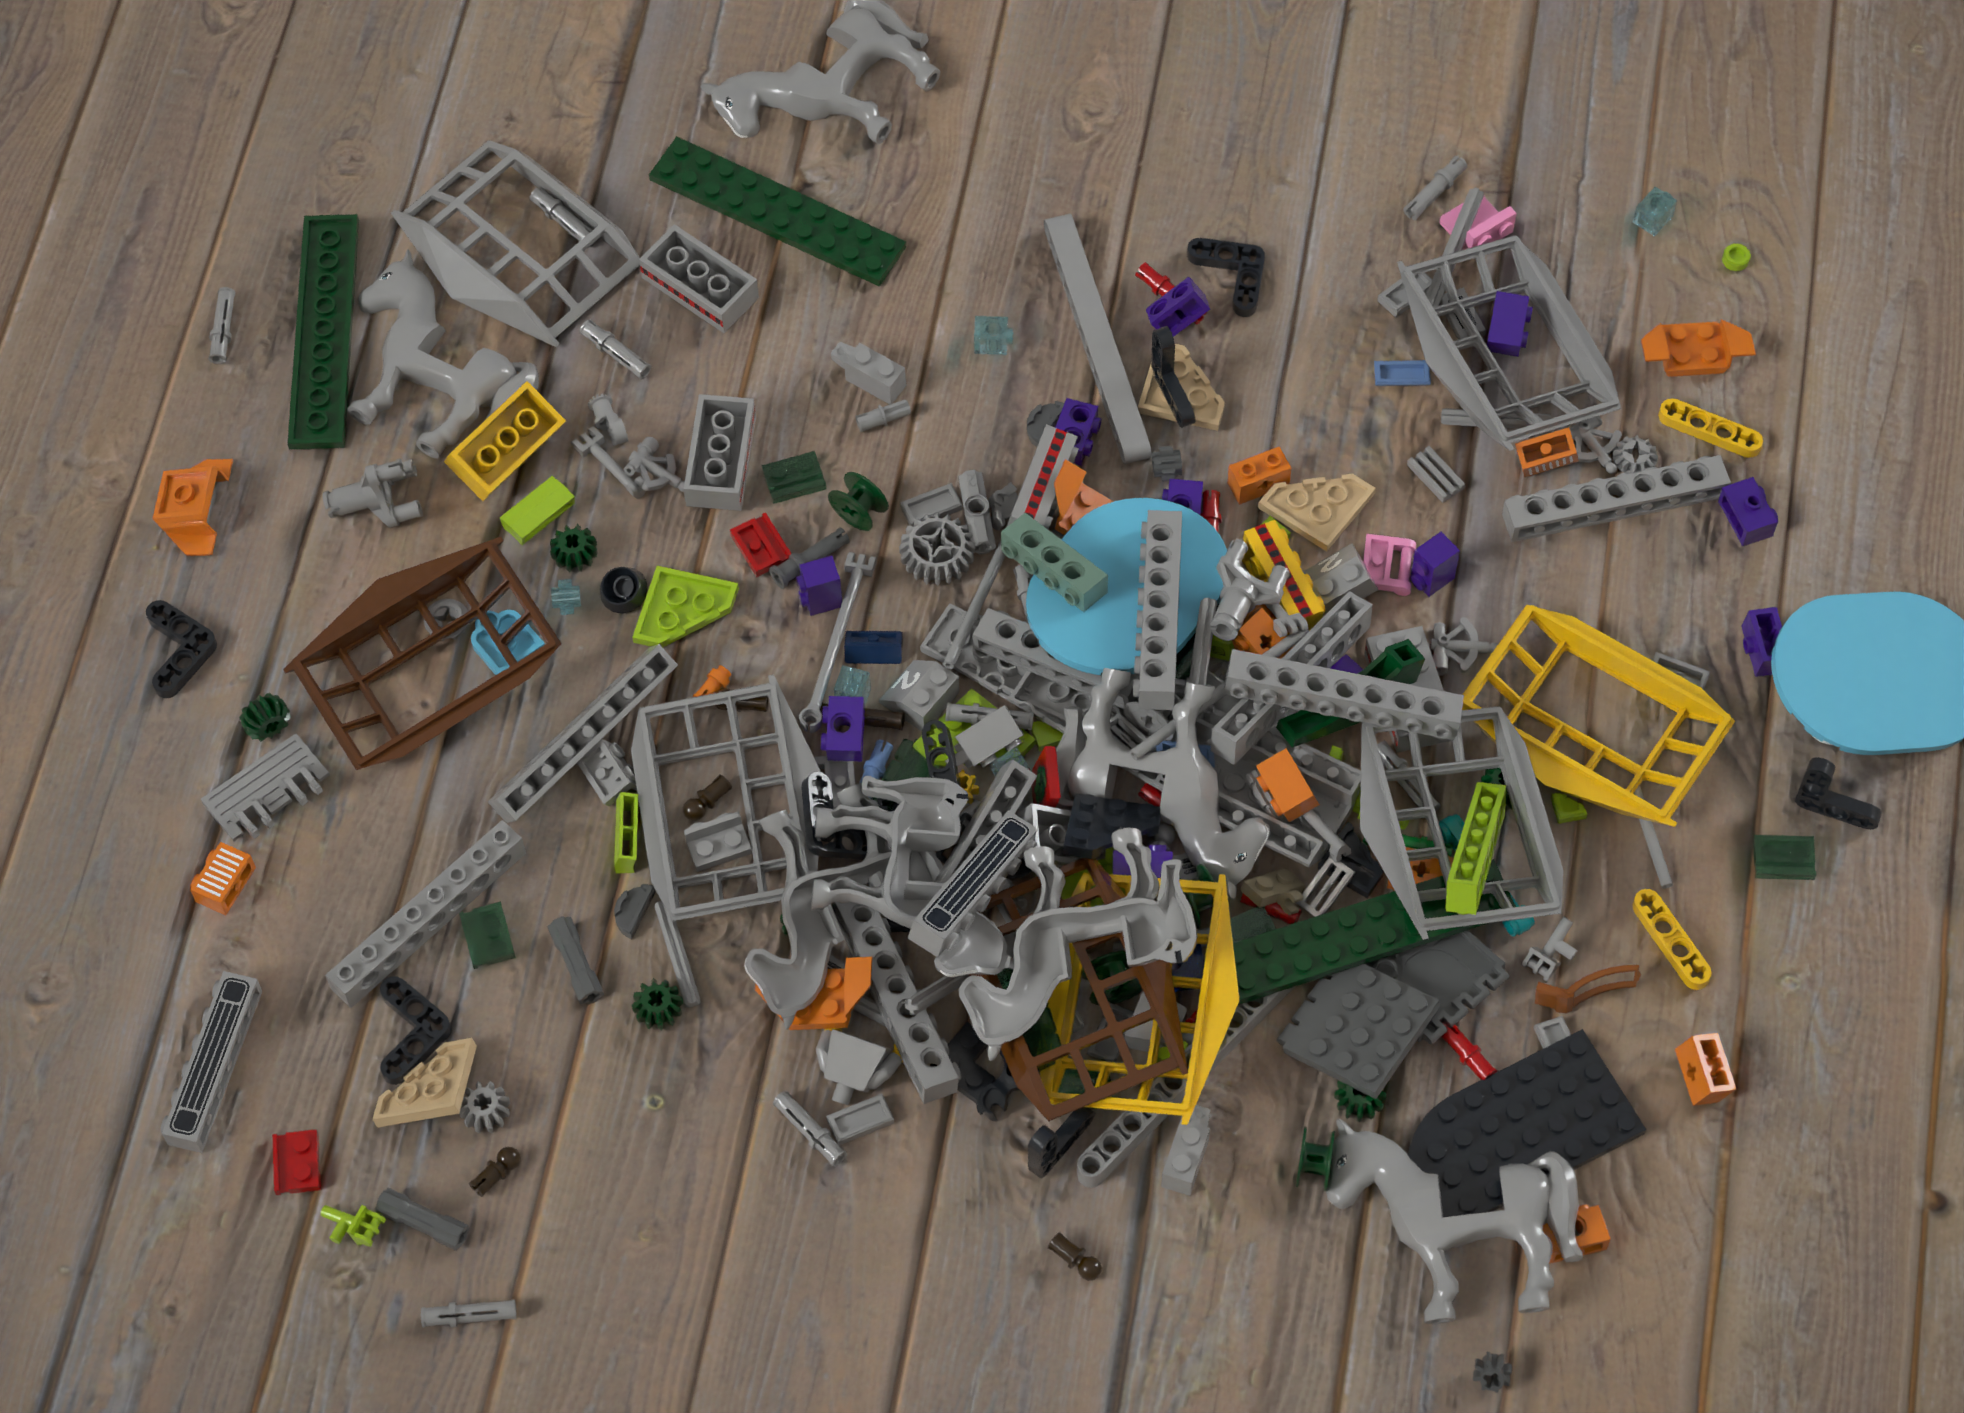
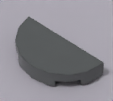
(1041, 416)
(631, 908)

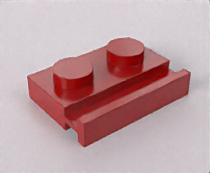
(760, 544)
(296, 1162)

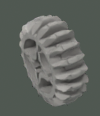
(926, 538)

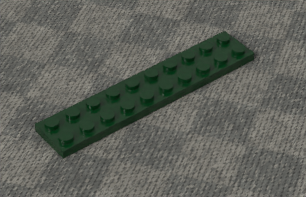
(778, 211)
(323, 332)
(1341, 940)

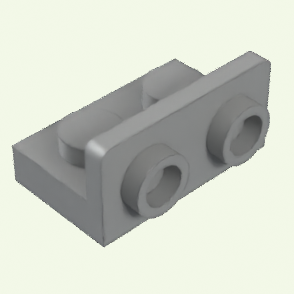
(608, 771)
(717, 841)

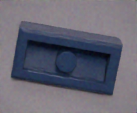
(873, 647)

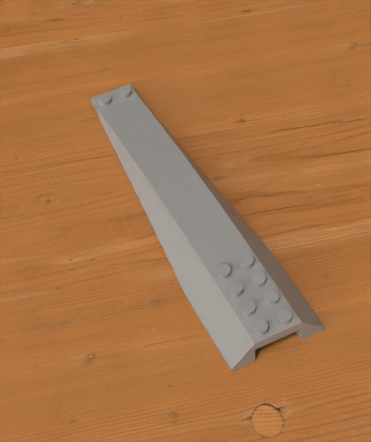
(1331, 780)

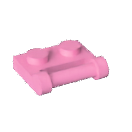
(1378, 562)

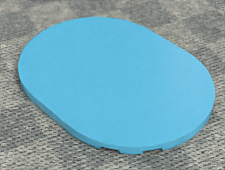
(1112, 541)
(1874, 672)

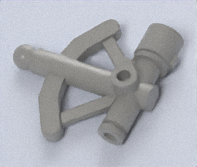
(1584, 431)
(644, 461)
(1444, 646)

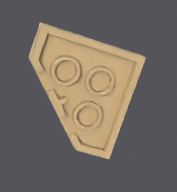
(1205, 402)
(1318, 506)
(429, 1088)

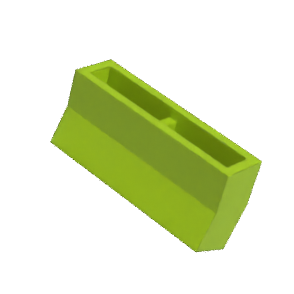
(537, 510)
(626, 802)

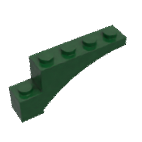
(1397, 663)

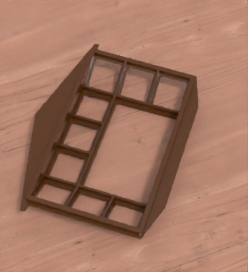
(394, 599)
(1155, 982)

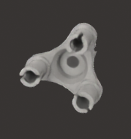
(375, 493)
(1243, 591)

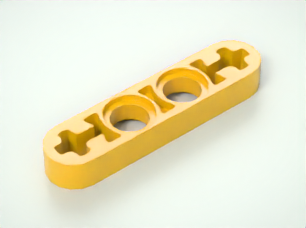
(1712, 424)
(1676, 936)

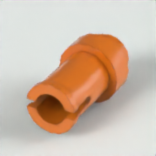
(716, 680)

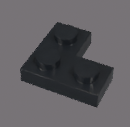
(965, 1050)

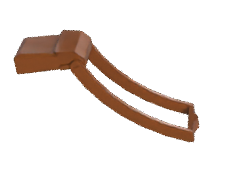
(1563, 999)

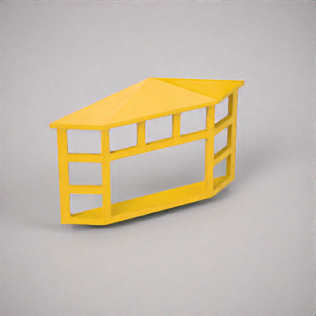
(1631, 668)
(1215, 1011)

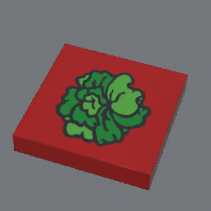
(1046, 784)

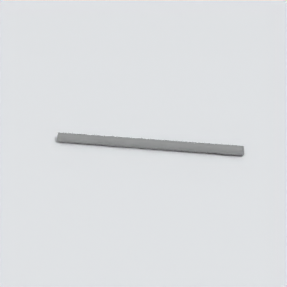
(1170, 728)

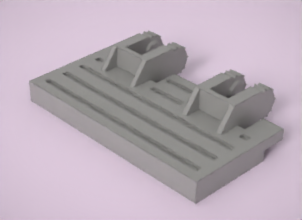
(265, 786)

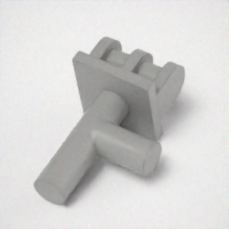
(1554, 944)

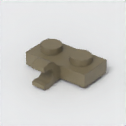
(1274, 887)

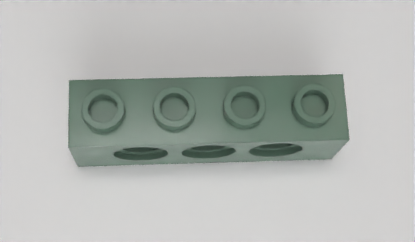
(1054, 562)

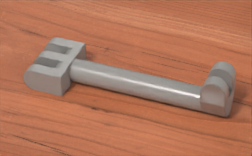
(594, 446)
(1286, 622)
(1337, 846)

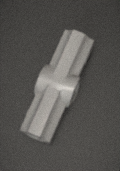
(975, 499)

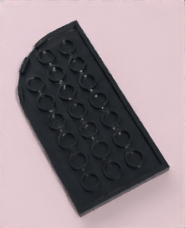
(1540, 1105)

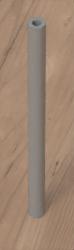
(974, 608)

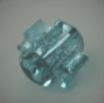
(566, 597)

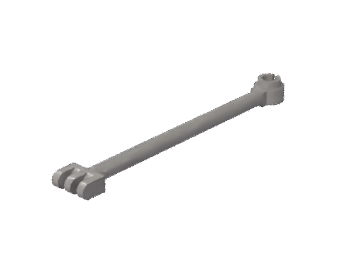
(857, 570)

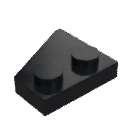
(1360, 861)

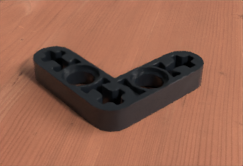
(1244, 267)
(1163, 369)
(188, 646)
(950, 771)
(1816, 797)
(825, 800)
(421, 1033)
(1049, 1146)

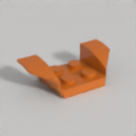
(1696, 347)
(1074, 497)
(185, 505)
(837, 998)

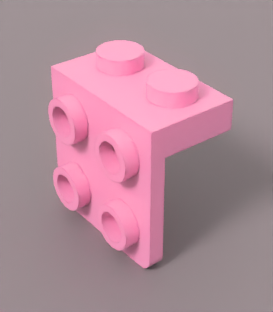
(1487, 226)

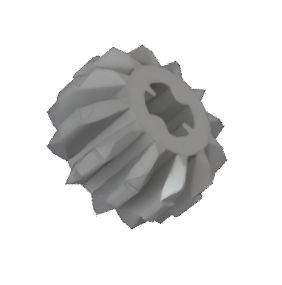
(489, 1096)

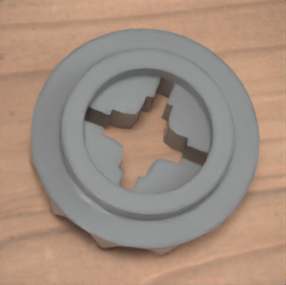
(1624, 458)
(440, 610)

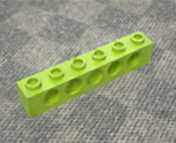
(1476, 848)

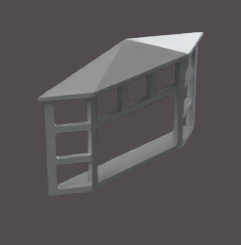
(479, 287)
(1555, 310)
(796, 764)
(1383, 833)

